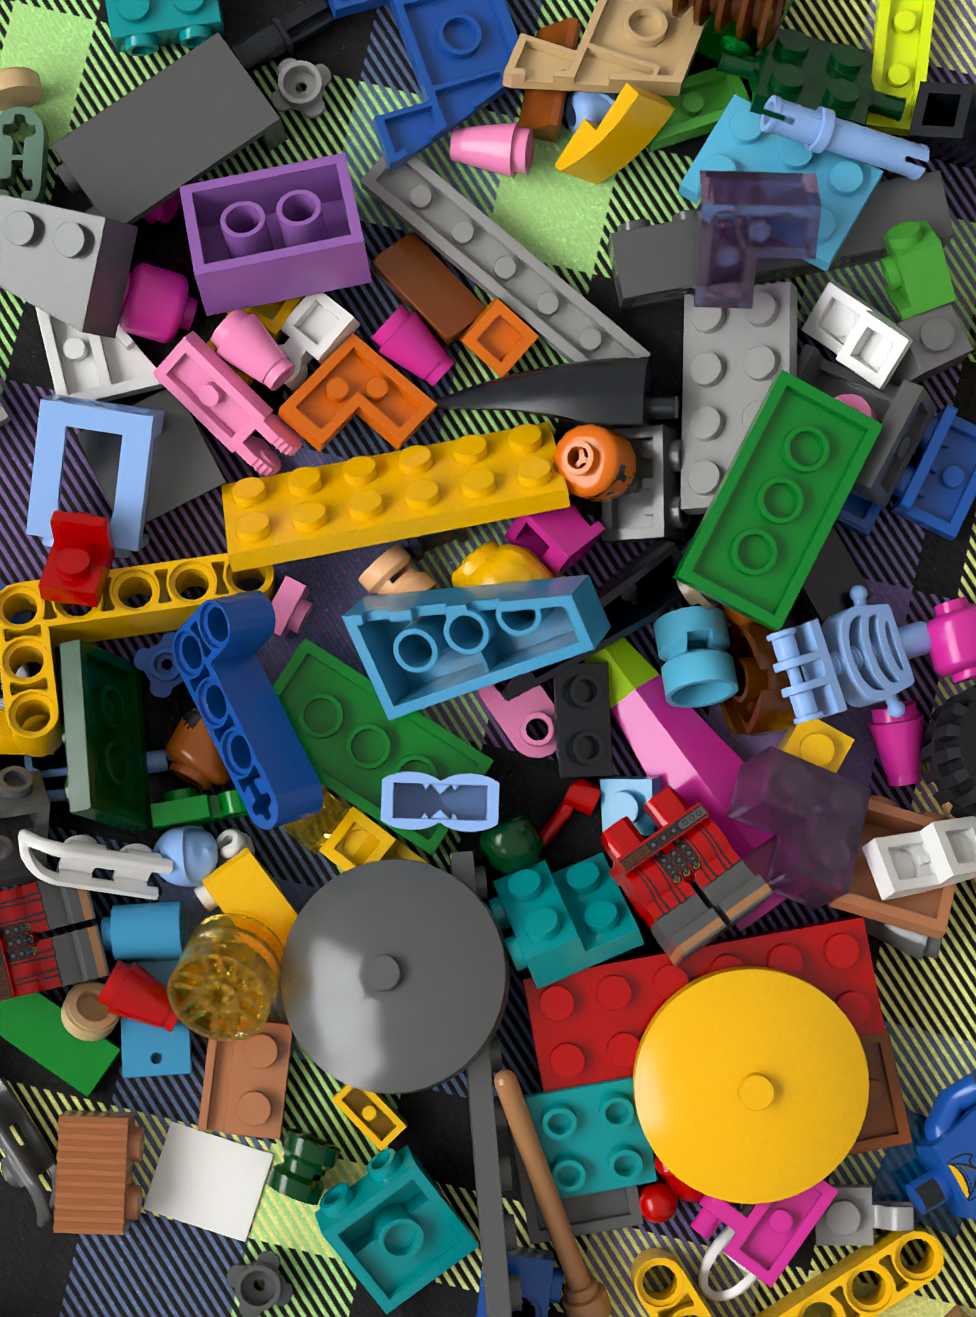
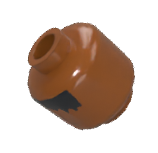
(195, 754)

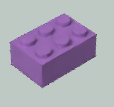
(275, 234)

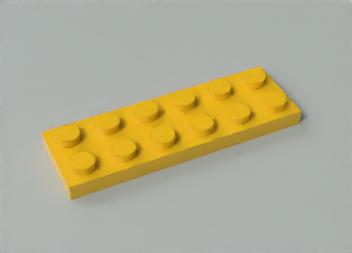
(392, 496)

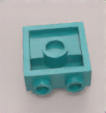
(146, 24)
(564, 918)
(394, 1227)

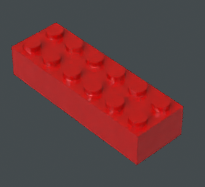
(595, 1019)

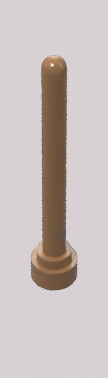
(582, 1292)

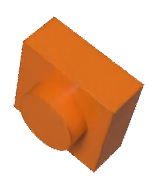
(498, 337)

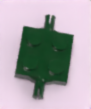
(813, 76)

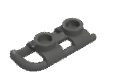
(28, 1161)

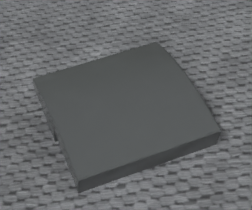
(180, 459)

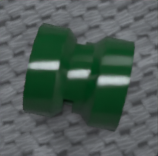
(303, 1165)

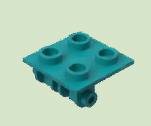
(592, 1137)

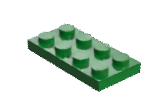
(778, 501)
(355, 742)

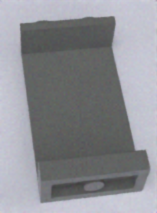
(167, 134)

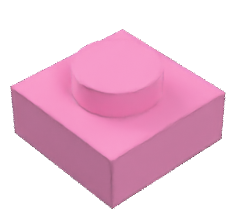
(290, 607)

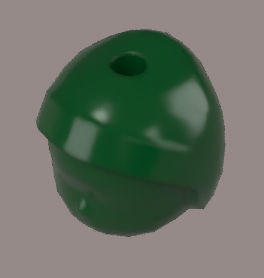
(511, 844)

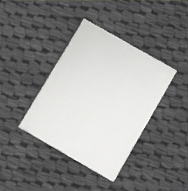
(208, 1181)

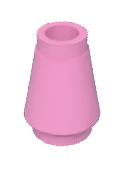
(494, 147)
(251, 348)

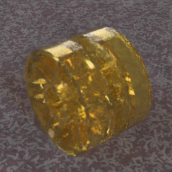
(227, 977)

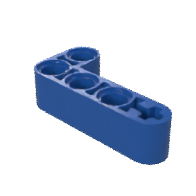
(242, 710)

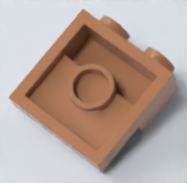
(921, 912)

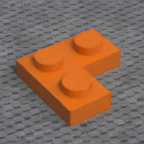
(360, 384)

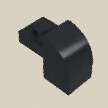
(946, 122)

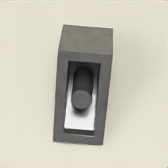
(936, 345)

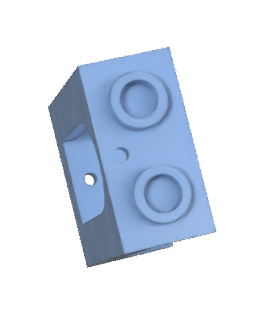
(138, 431)

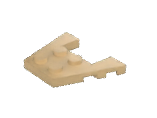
(621, 45)

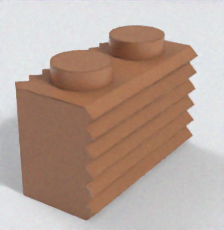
(96, 1172)

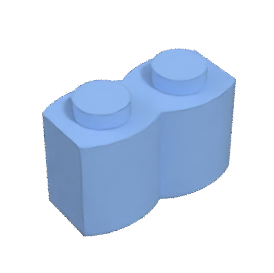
(423, 801)

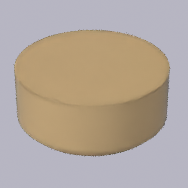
(19, 87)
(86, 1016)

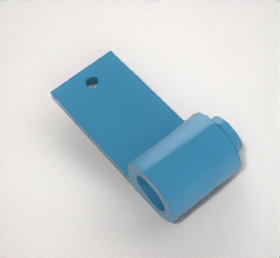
(154, 939)

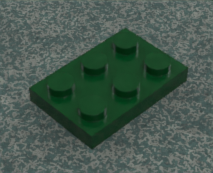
(104, 737)

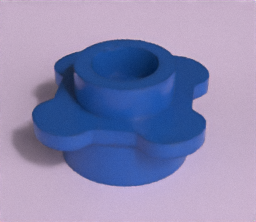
(151, 662)

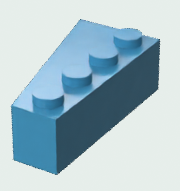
(465, 638)

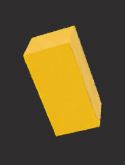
(371, 1114)

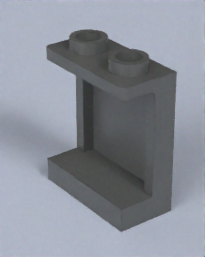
(901, 409)

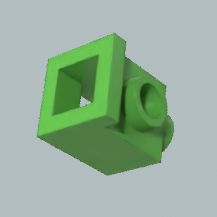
(915, 269)

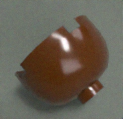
(758, 704)

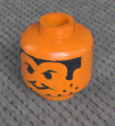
(595, 462)

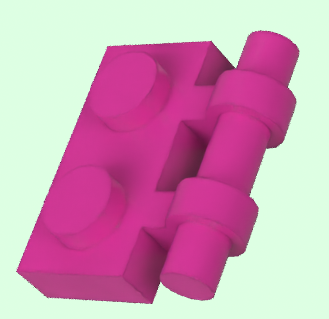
(771, 1230)

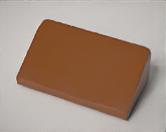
(545, 108)
(428, 288)

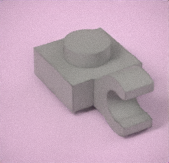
(854, 1215)

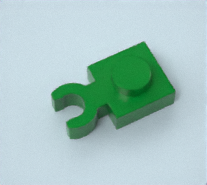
(187, 808)

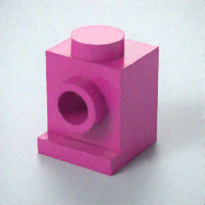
(555, 537)

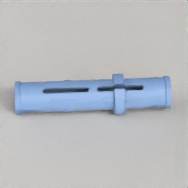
(824, 131)

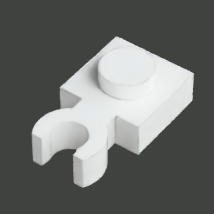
(315, 332)

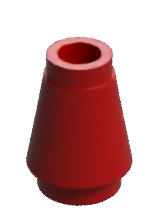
(138, 997)

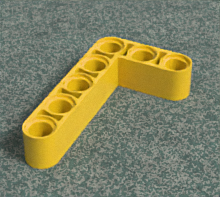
(111, 620)
(829, 1286)

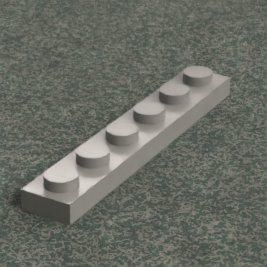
(498, 262)

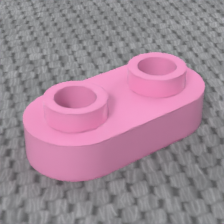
(517, 713)

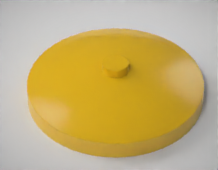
(750, 1085)

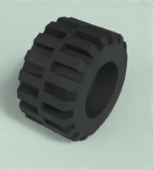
(953, 753)

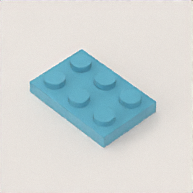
(741, 146)

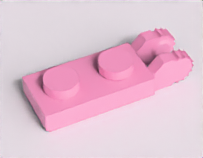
(226, 404)

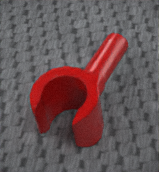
(580, 796)

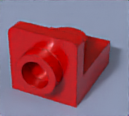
(77, 559)

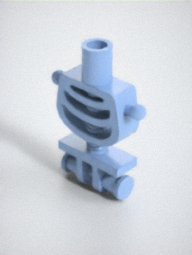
(852, 659)

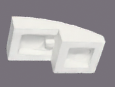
(857, 334)
(923, 859)

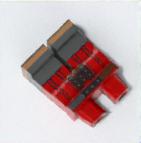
(682, 876)
(52, 962)

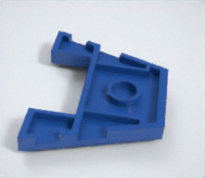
(456, 59)

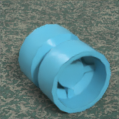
(696, 659)

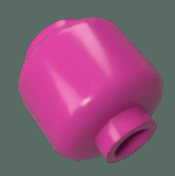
(156, 303)
(954, 640)

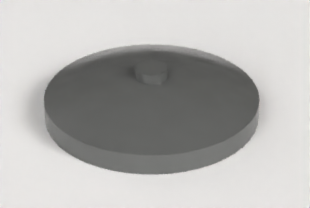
(395, 977)

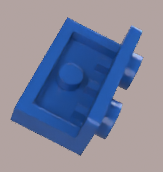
(943, 477)

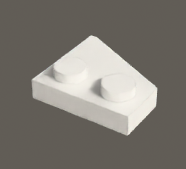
(95, 364)

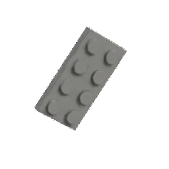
(726, 374)

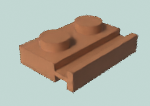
(247, 1083)

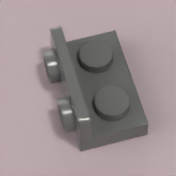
(652, 502)

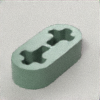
(35, 154)

